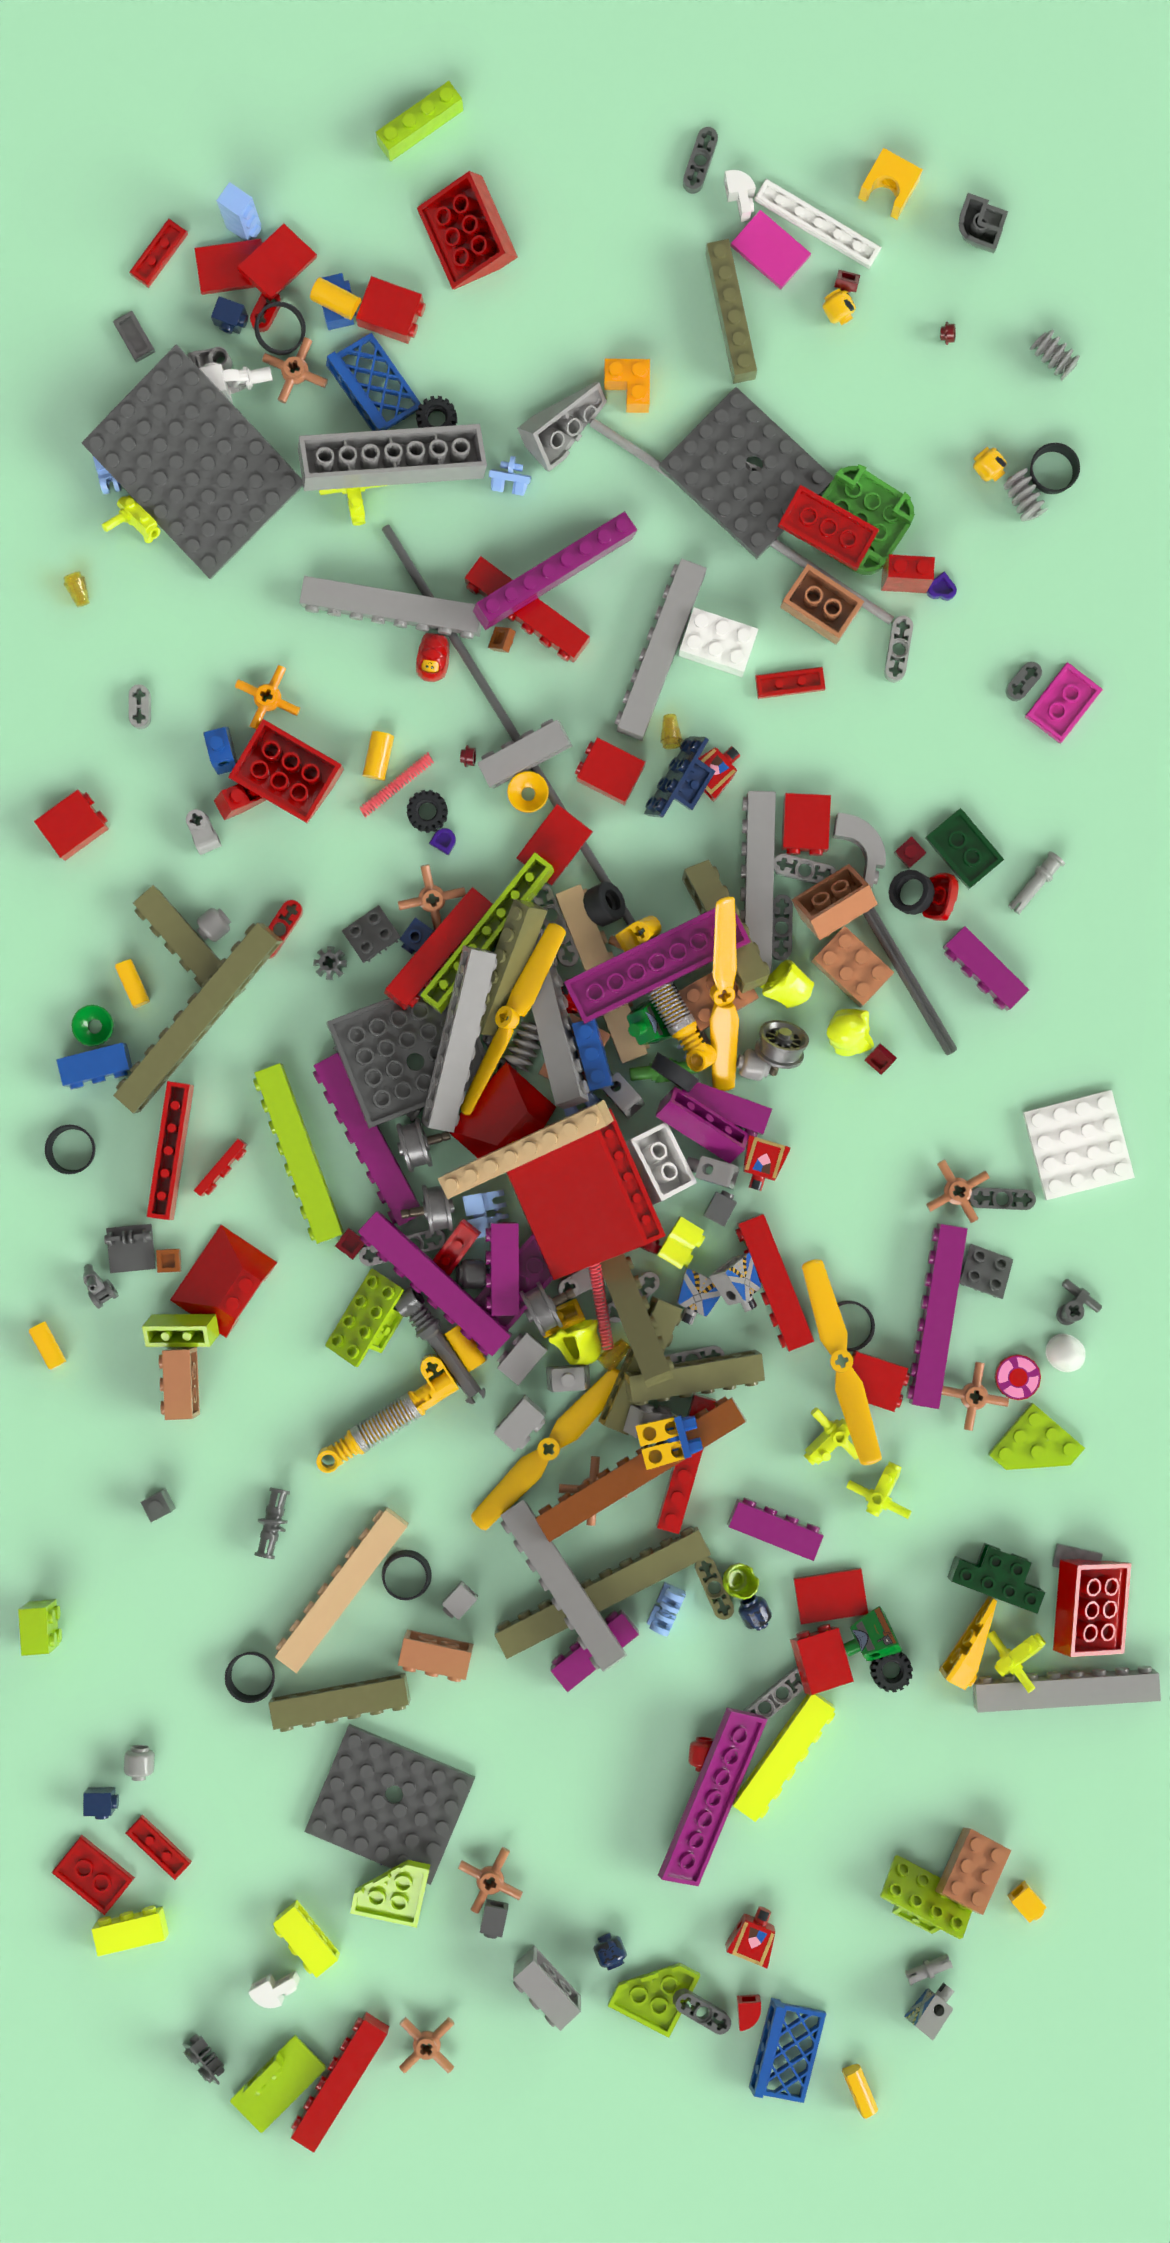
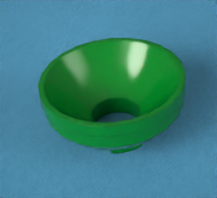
(81, 1023)

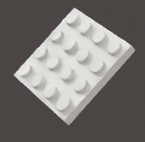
(1078, 1145)

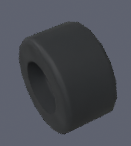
(604, 904)

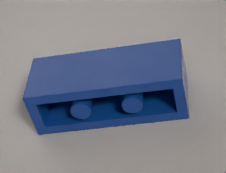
(592, 1055)
(94, 1065)

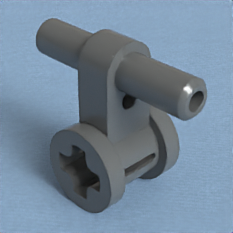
(98, 1290)
(1074, 1310)

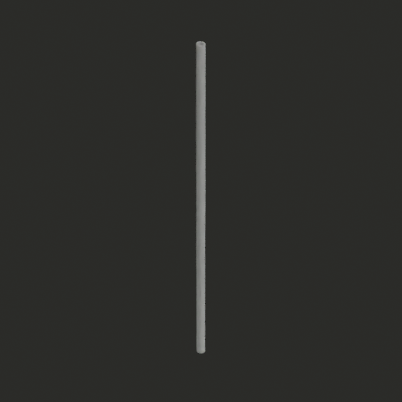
(779, 546)

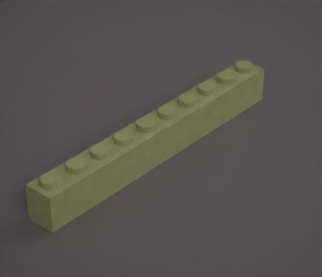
(198, 1017)
(605, 1590)

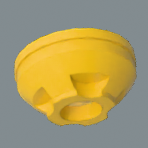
(527, 780)

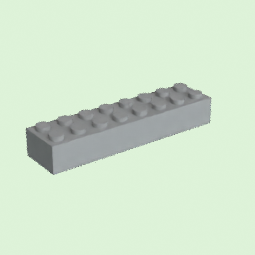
(391, 457)

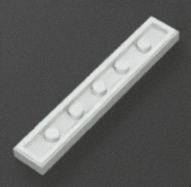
(817, 223)

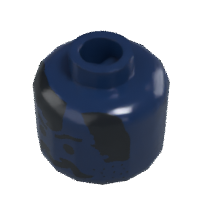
(755, 1612)
(610, 1951)

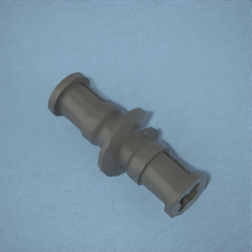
(271, 1523)

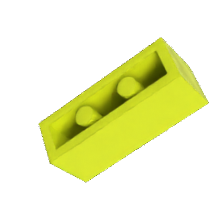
(130, 1930)
(306, 1939)

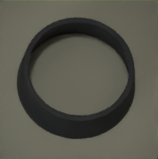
(1068, 453)
(674, 1072)
(49, 1149)
(413, 1554)
(239, 1695)

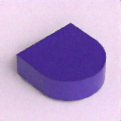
(443, 840)

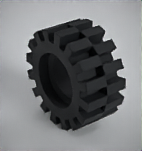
(436, 405)
(427, 797)
(900, 1680)

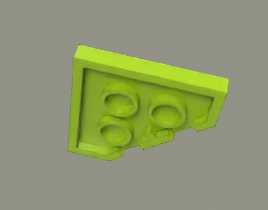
(1035, 1443)
(394, 1894)
(650, 1996)

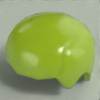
(740, 1581)

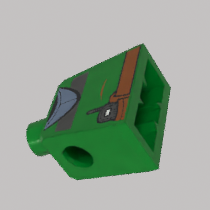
(647, 1024)
(873, 1637)

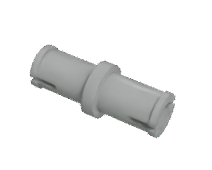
(928, 1969)

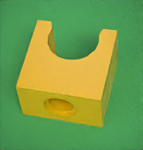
(895, 174)

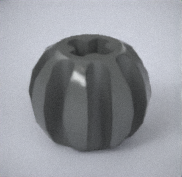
(336, 965)

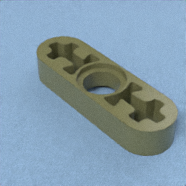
(726, 1600)

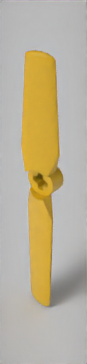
(519, 1003)
(724, 1017)
(848, 1385)
(532, 1466)

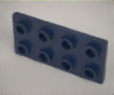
(684, 780)

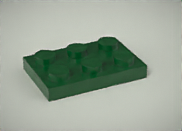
(964, 848)

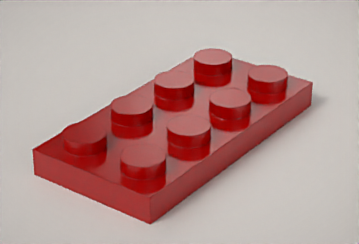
(828, 527)

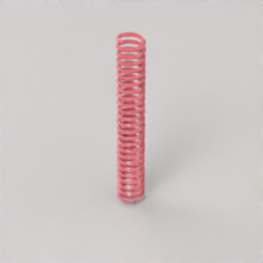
(392, 788)
(600, 1308)

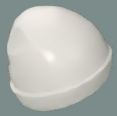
(1065, 1353)

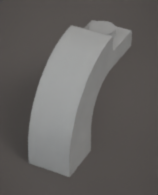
(867, 839)

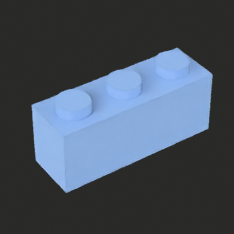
(239, 212)

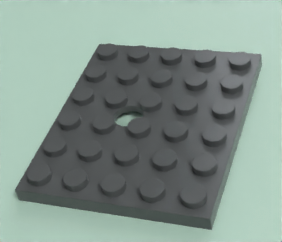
(715, 475)
(375, 1053)
(362, 1820)

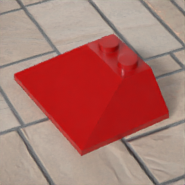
(503, 1113)
(224, 1279)

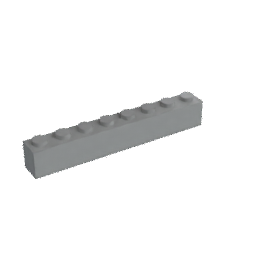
(389, 606)
(661, 649)
(759, 869)
(459, 1038)
(558, 1042)
(564, 1587)
(1067, 1689)

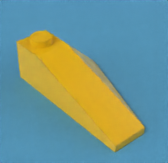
(965, 1658)

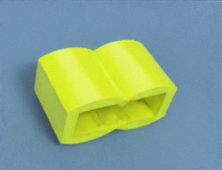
(681, 1242)

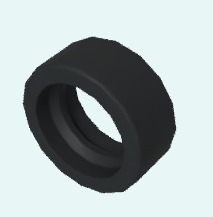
(897, 884)

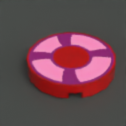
(1017, 1377)

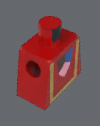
(724, 770)
(763, 1160)
(753, 1938)

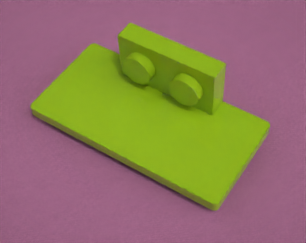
(367, 1320)
(916, 1901)
(278, 2084)

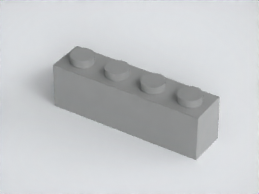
(525, 753)

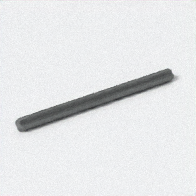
(910, 981)

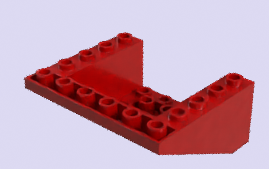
(586, 1202)

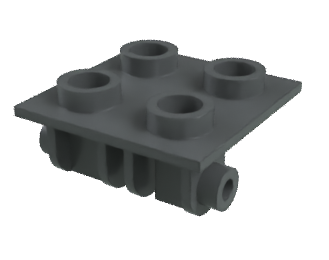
(371, 934)
(130, 1248)
(986, 1271)
(207, 2071)

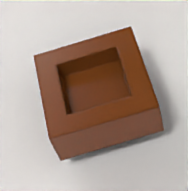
(501, 639)
(168, 1260)

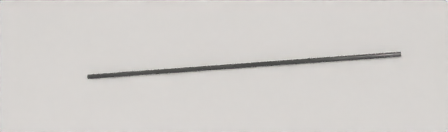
(500, 712)

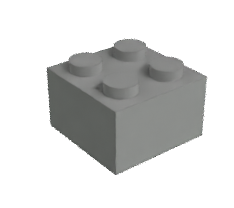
(519, 1423)

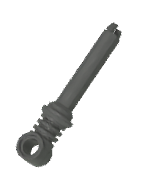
(428, 1329)

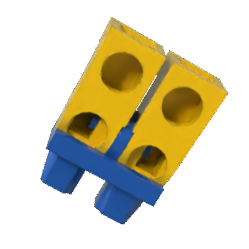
(674, 1437)

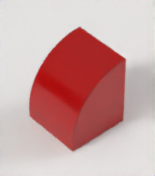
(748, 2011)

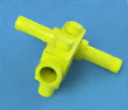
(355, 502)
(136, 516)
(834, 1435)
(879, 1498)
(1012, 1660)

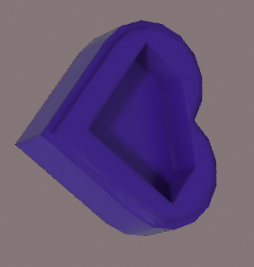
(942, 588)

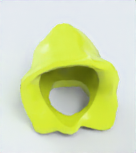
(788, 985)
(850, 1032)
(579, 1342)

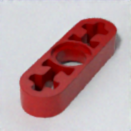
(294, 918)

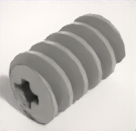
(1055, 353)
(1023, 496)
(524, 1046)

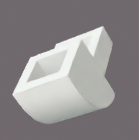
(742, 189)
(270, 1993)

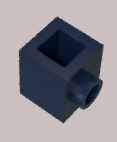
(229, 316)
(415, 936)
(100, 1802)

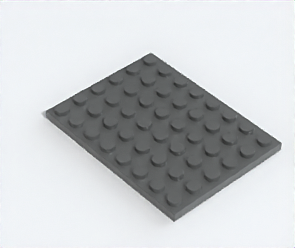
(193, 462)

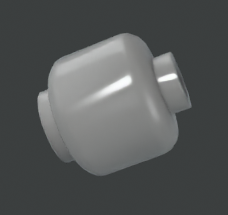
(213, 924)
(752, 1066)
(139, 1762)

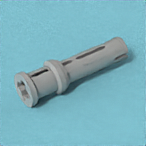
(1043, 874)

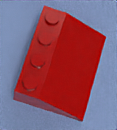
(467, 230)
(286, 771)
(1091, 1607)

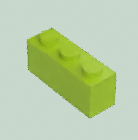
(180, 1330)

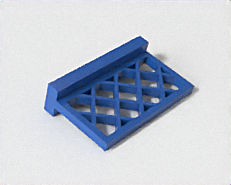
(356, 392)
(768, 2051)

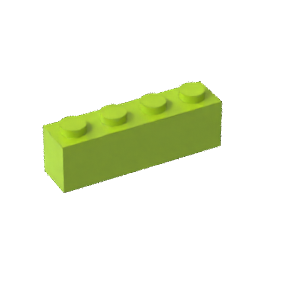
(419, 121)

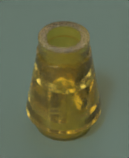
(76, 587)
(670, 733)
(611, 1358)

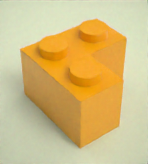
(630, 376)

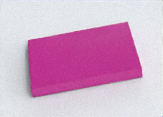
(770, 249)
(1063, 702)

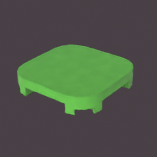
(877, 505)

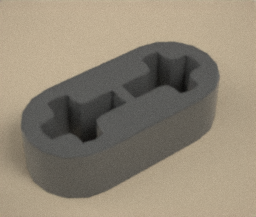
(1027, 685)

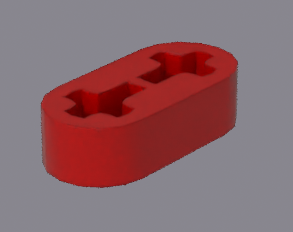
(269, 315)

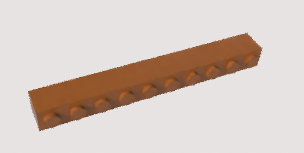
(631, 1474)

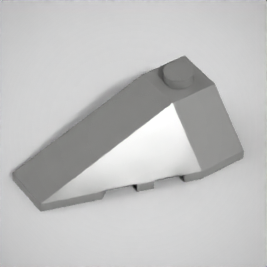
(556, 428)

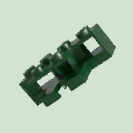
(998, 1576)

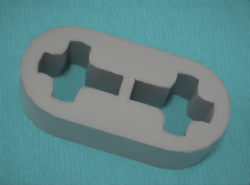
(134, 706)

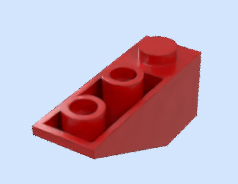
(236, 801)

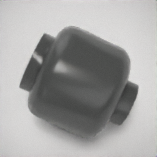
(472, 1273)

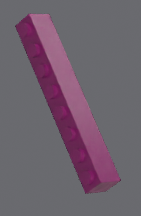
(554, 570)
(370, 1142)
(434, 1283)
(938, 1316)

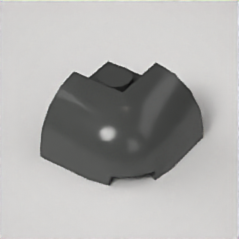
(981, 223)

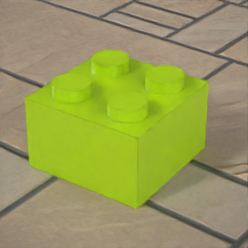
(39, 1627)

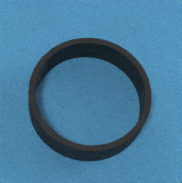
(298, 315)
(872, 1325)

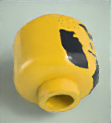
(839, 307)
(989, 464)

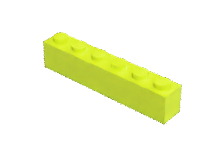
(783, 1755)

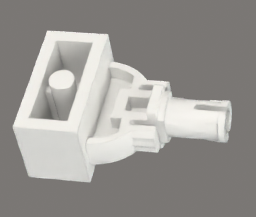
(234, 380)

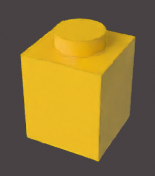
(1027, 1902)

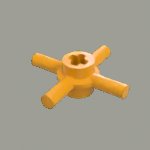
(266, 689)

